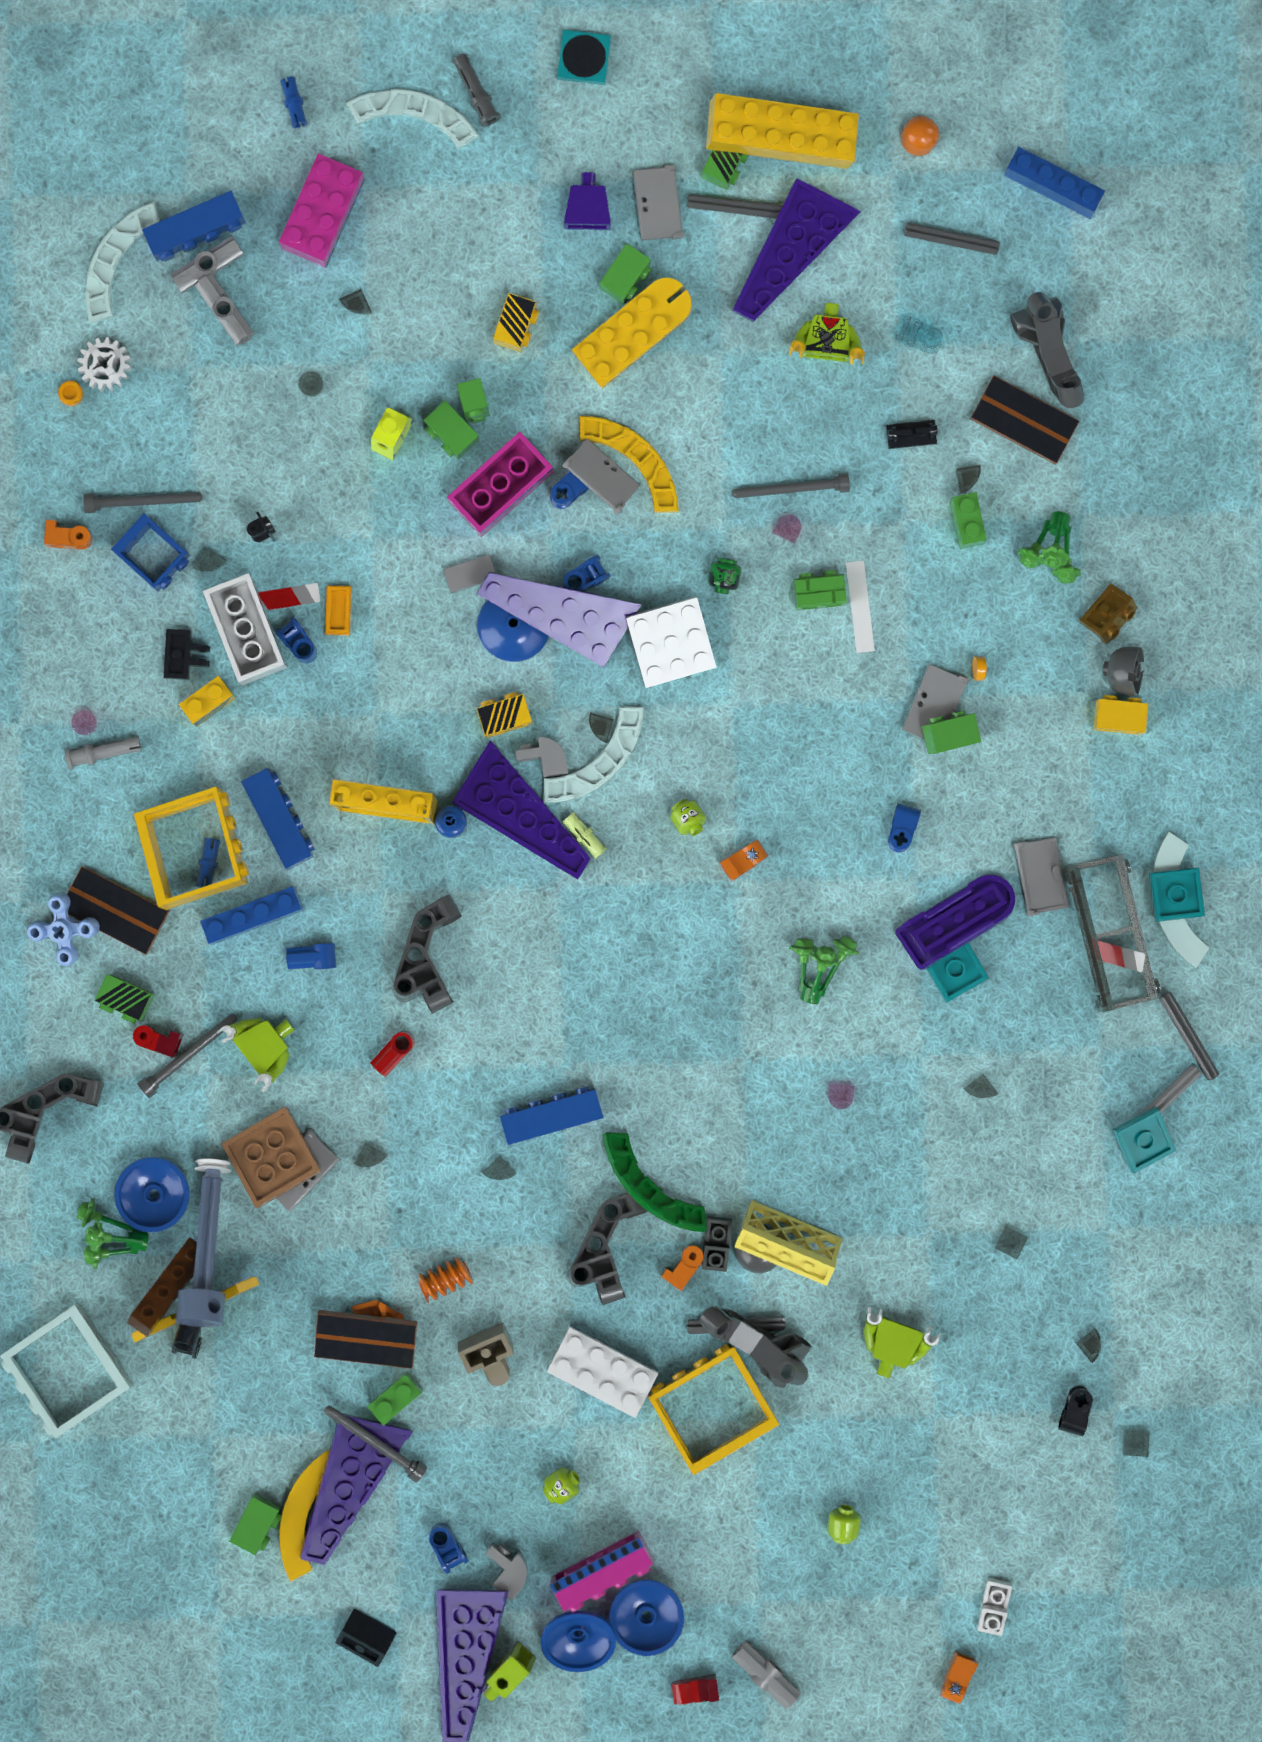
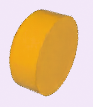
(70, 393)
(979, 668)

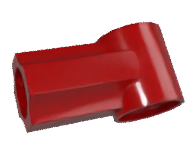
(391, 1054)

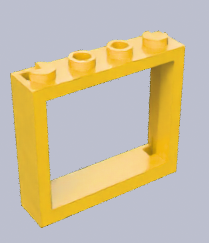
(383, 801)
(144, 822)
(732, 1444)

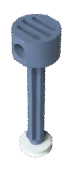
(201, 1304)

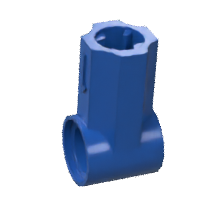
(317, 957)

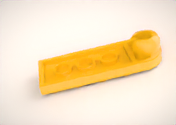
(634, 330)

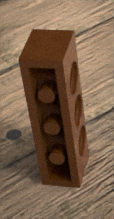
(165, 1290)

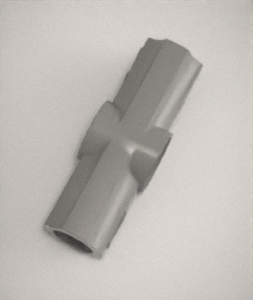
(221, 255)
(216, 298)
(766, 1674)

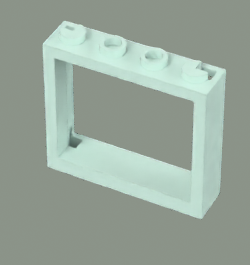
(100, 1349)

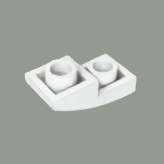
(994, 1606)

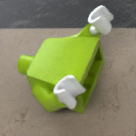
(262, 1046)
(895, 1342)

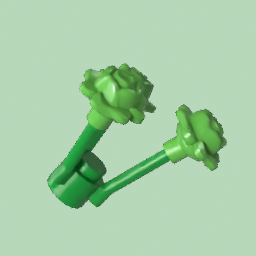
(1055, 555)
(825, 957)
(95, 1235)

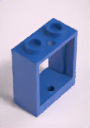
(130, 539)

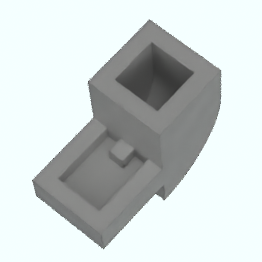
(549, 752)
(514, 1569)

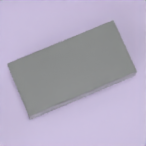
(468, 573)

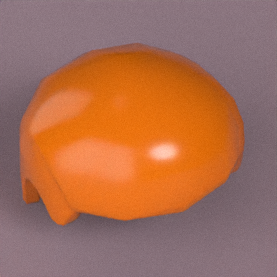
(919, 135)

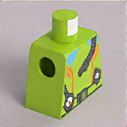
(509, 1672)

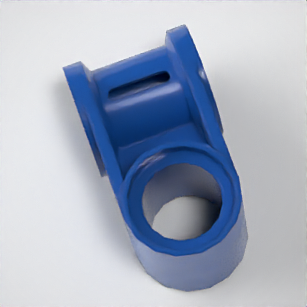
(571, 486)
(587, 574)
(294, 638)
(904, 823)
(448, 1552)

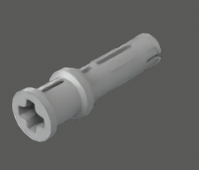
(91, 753)

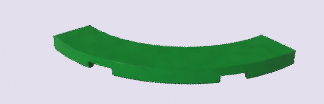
(645, 1191)

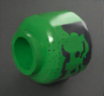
(724, 575)

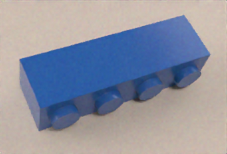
(1054, 183)
(194, 226)
(278, 819)
(252, 915)
(552, 1116)

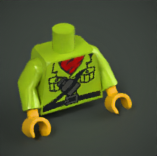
(828, 338)

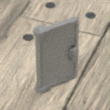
(661, 201)
(610, 486)
(942, 697)
(1037, 876)
(326, 1160)

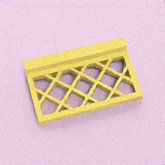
(787, 1252)

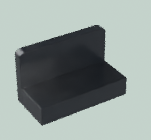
(366, 1637)

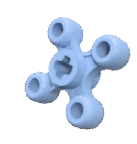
(57, 934)

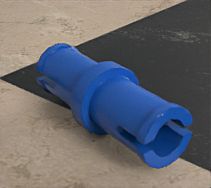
(293, 102)
(208, 862)

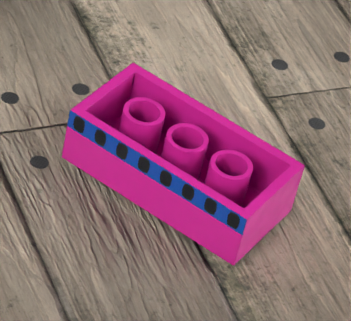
(322, 210)
(500, 484)
(601, 1571)

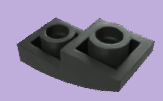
(717, 1244)

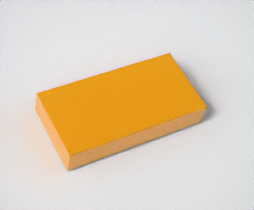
(338, 610)

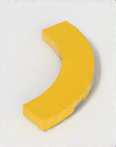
(640, 453)
(170, 1320)
(295, 1516)

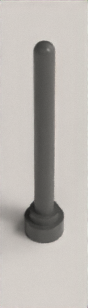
(839, 483)
(94, 503)
(151, 1084)
(413, 1468)

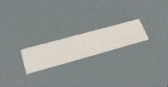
(860, 606)

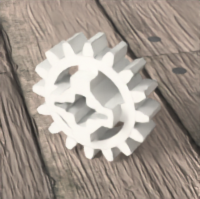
(112, 358)

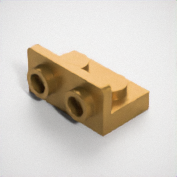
(1109, 613)

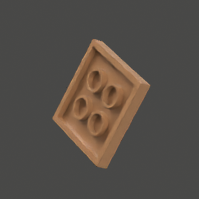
(271, 1157)

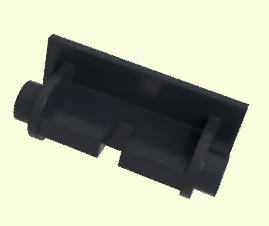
(912, 434)
(261, 529)

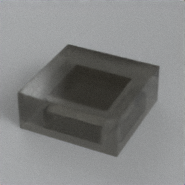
(1011, 1242)
(1135, 1443)

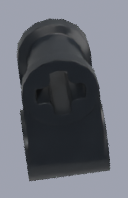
(187, 1340)
(1074, 1415)

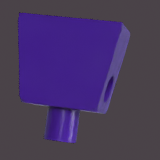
(587, 206)

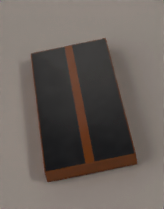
(1024, 420)
(117, 910)
(365, 1339)

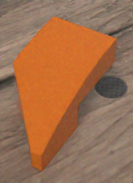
(375, 1308)

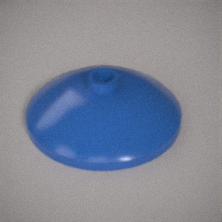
(508, 642)
(134, 1196)
(649, 1635)
(578, 1641)

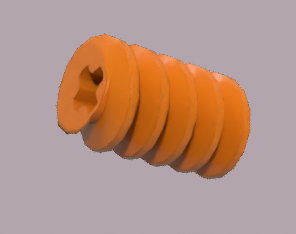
(445, 1279)

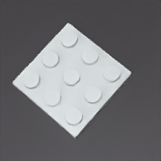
(670, 642)

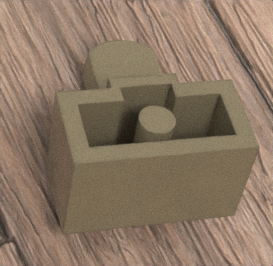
(488, 1352)

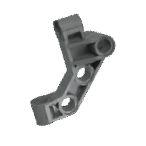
(1043, 327)
(422, 974)
(25, 1121)
(599, 1264)
(776, 1357)

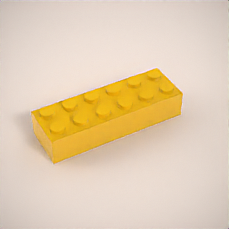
(782, 131)

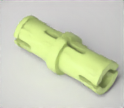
(584, 835)

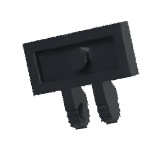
(178, 654)

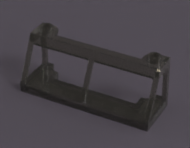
(1073, 876)

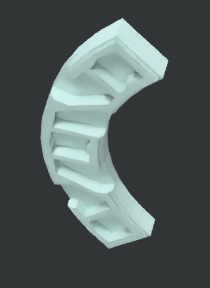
(414, 105)
(108, 257)
(604, 766)
(1178, 931)

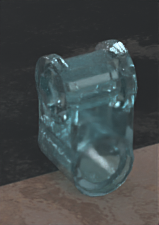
(918, 334)

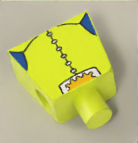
(390, 433)

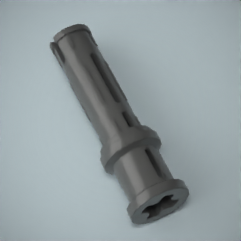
(480, 100)

